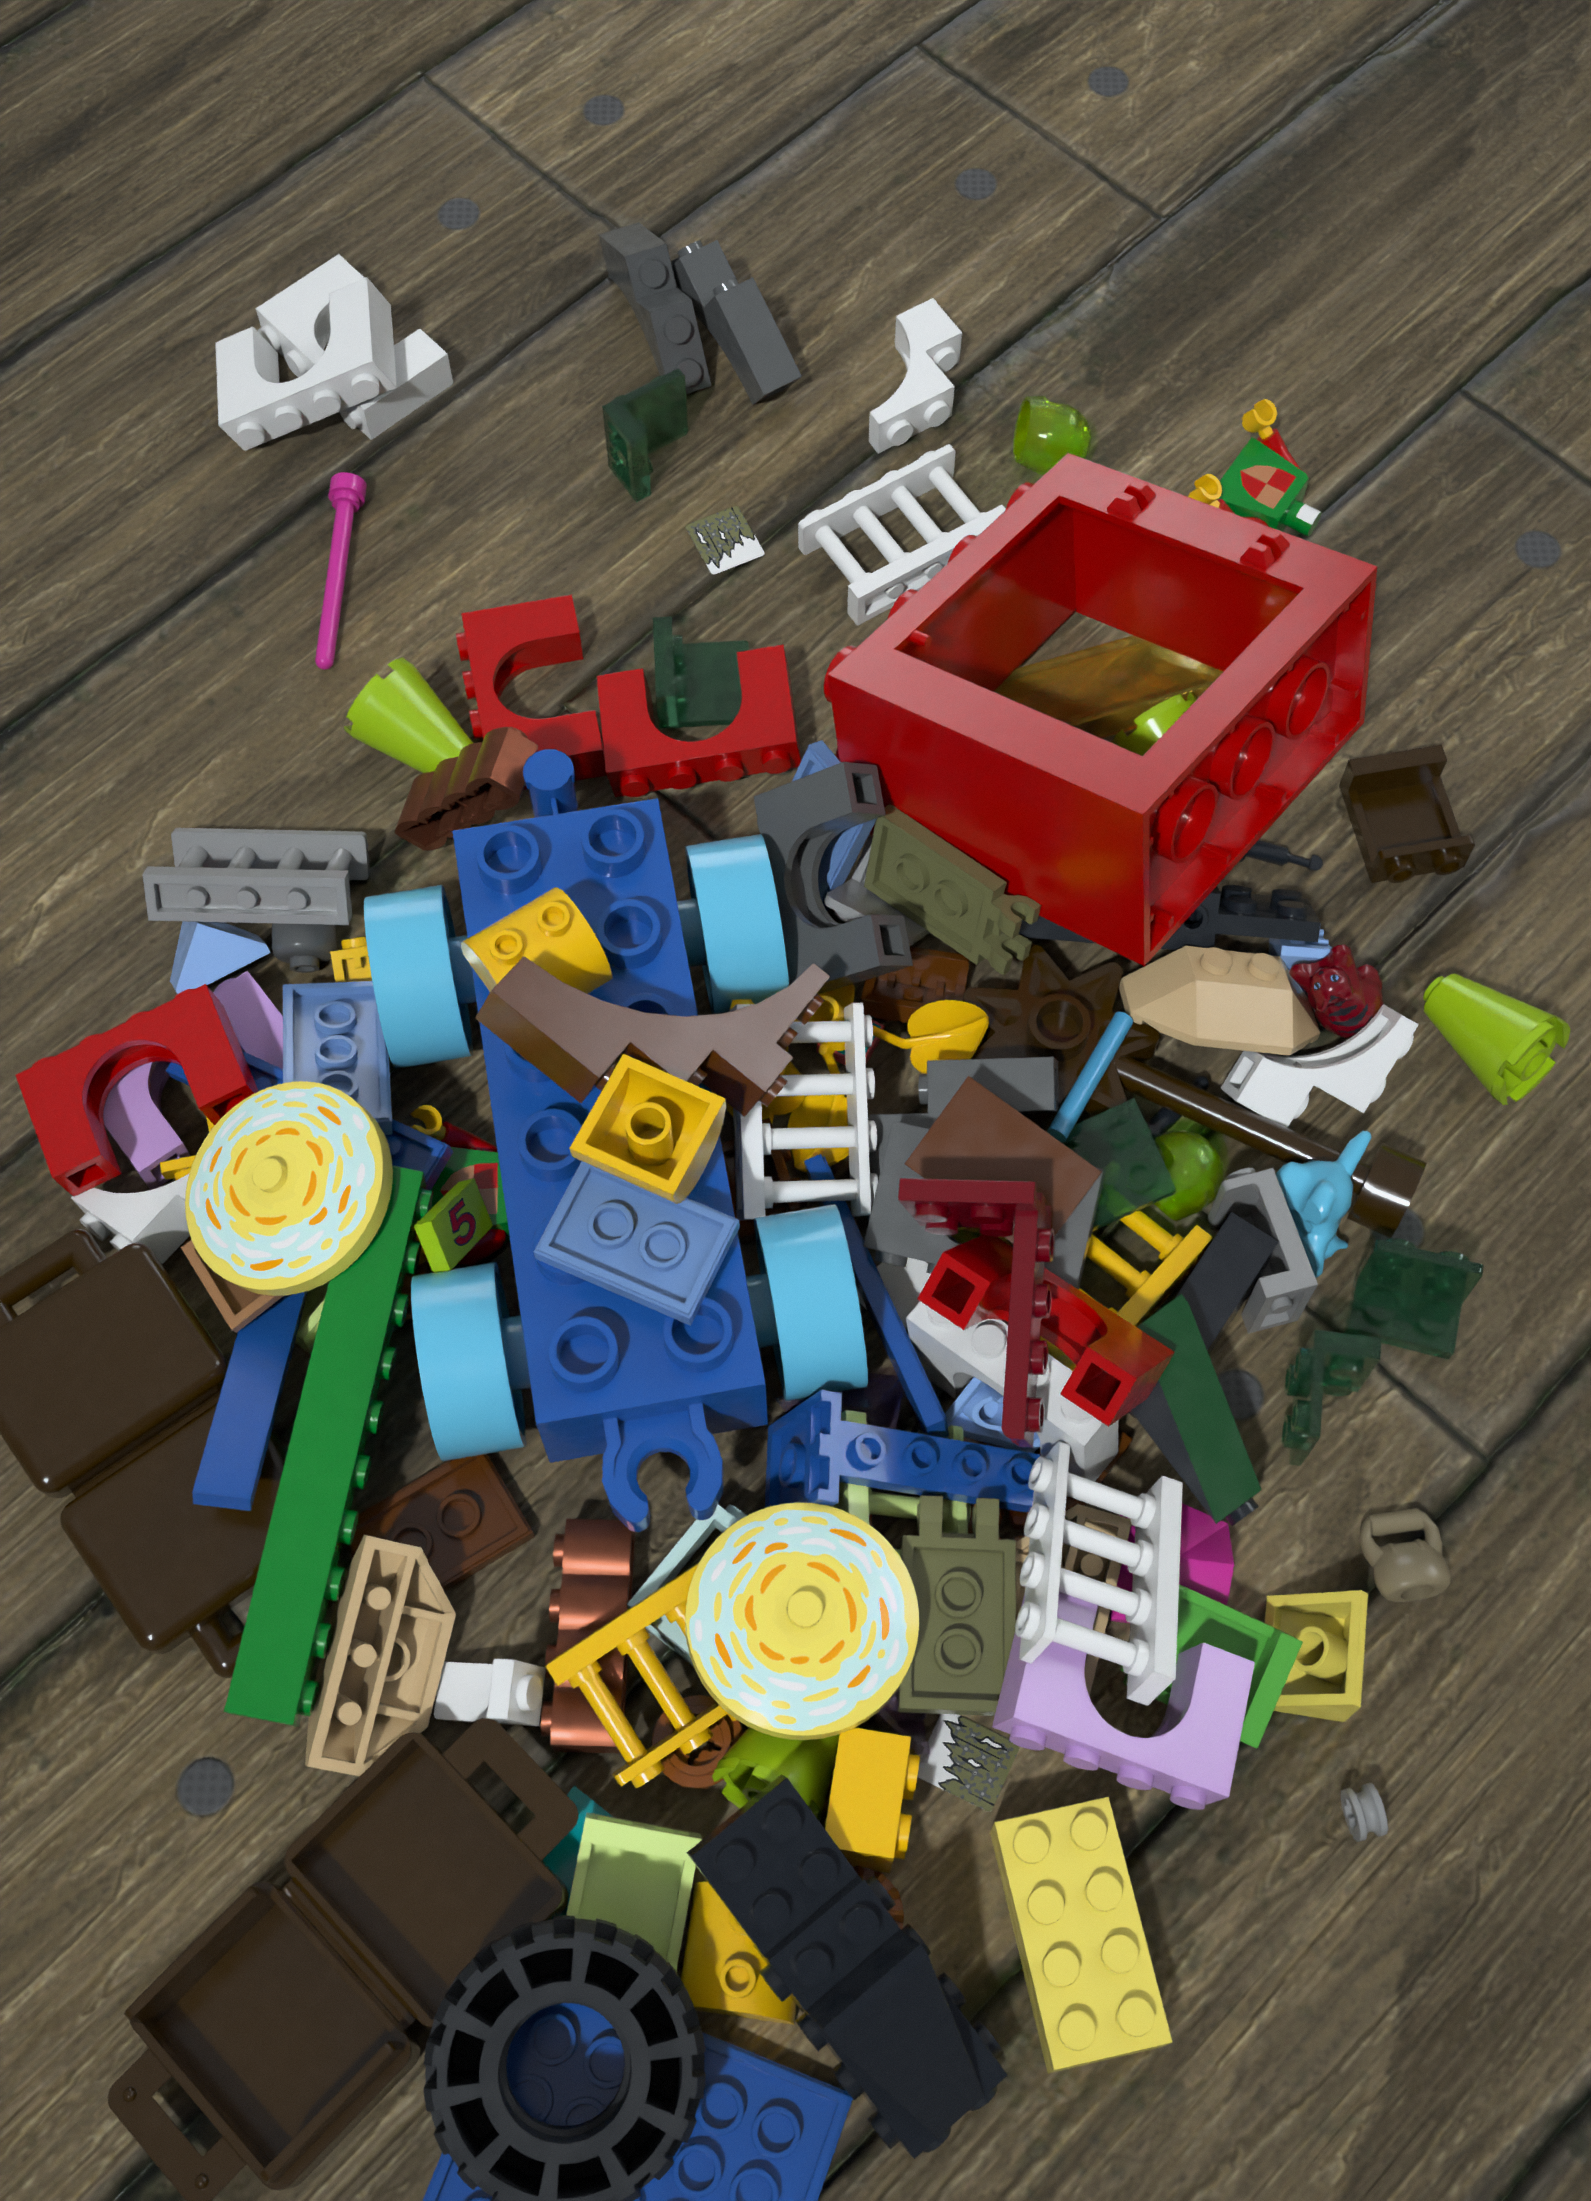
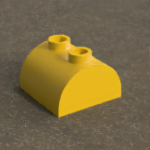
(547, 933)
(651, 1130)
(724, 1965)

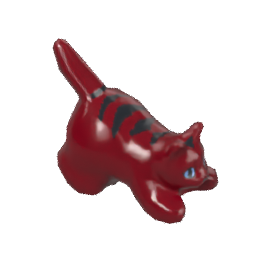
(1340, 992)

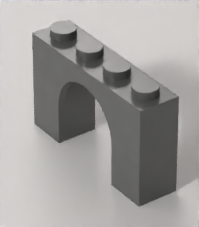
(797, 827)
(900, 1237)

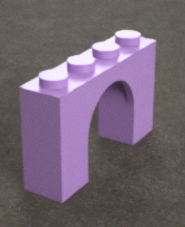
(134, 1103)
(1186, 1756)

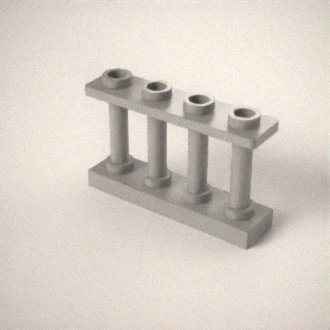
(258, 876)

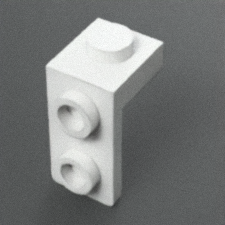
(497, 1691)

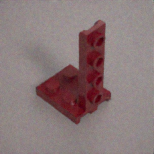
(997, 1210)

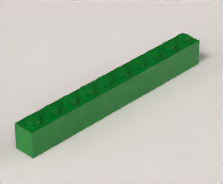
(325, 1467)

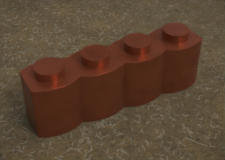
(466, 788)
(593, 1591)

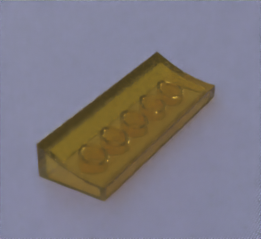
(1107, 684)

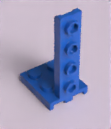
(817, 1450)

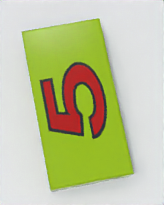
(453, 1226)

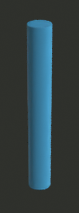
(1090, 1076)

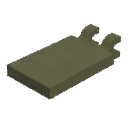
(947, 892)
(964, 1612)

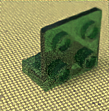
(642, 424)
(695, 680)
(1127, 1152)
(1411, 1296)
(1327, 1365)

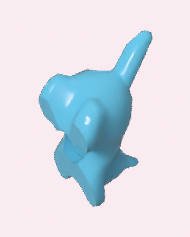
(1320, 1197)

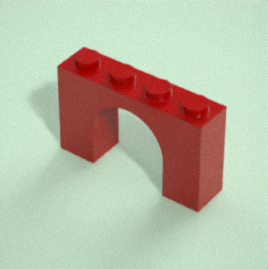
(517, 639)
(756, 741)
(71, 1089)
(1112, 1357)

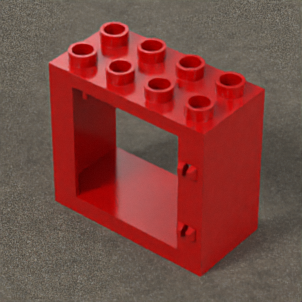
(1064, 817)

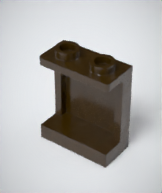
(1403, 815)

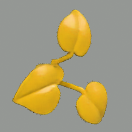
(936, 1031)

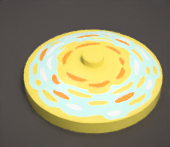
(288, 1188)
(801, 1621)

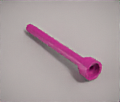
(347, 495)

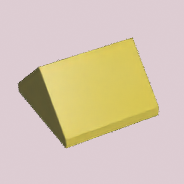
(1331, 1659)

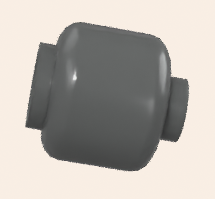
(303, 945)

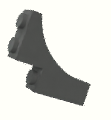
(644, 273)
(736, 320)
(1022, 1083)

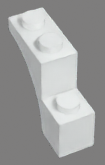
(929, 348)
(1350, 1071)
(143, 1217)

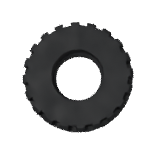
(469, 2046)

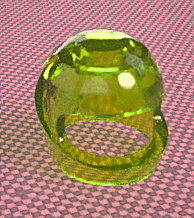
(1047, 433)
(1194, 1170)

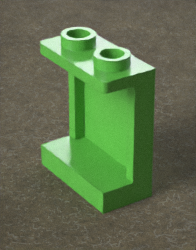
(1235, 1632)

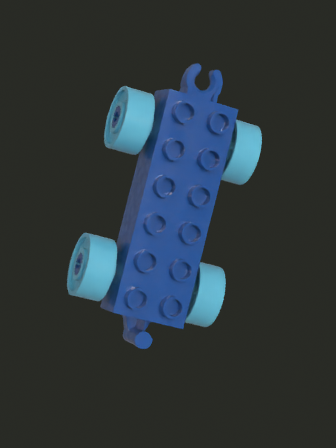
(597, 1363)

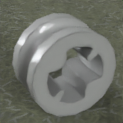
(1364, 1812)

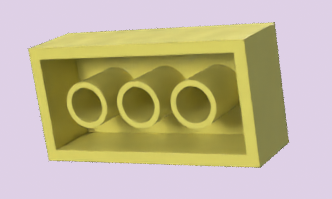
(1079, 1935)

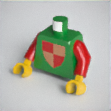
(1262, 480)
(470, 1159)

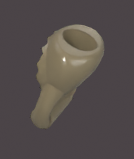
(1410, 1568)

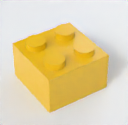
(867, 1796)

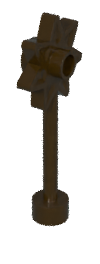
(1068, 1019)

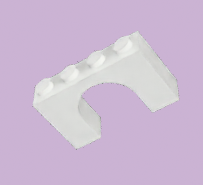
(299, 329)
(350, 371)
(957, 1355)

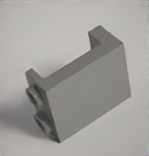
(1288, 1278)

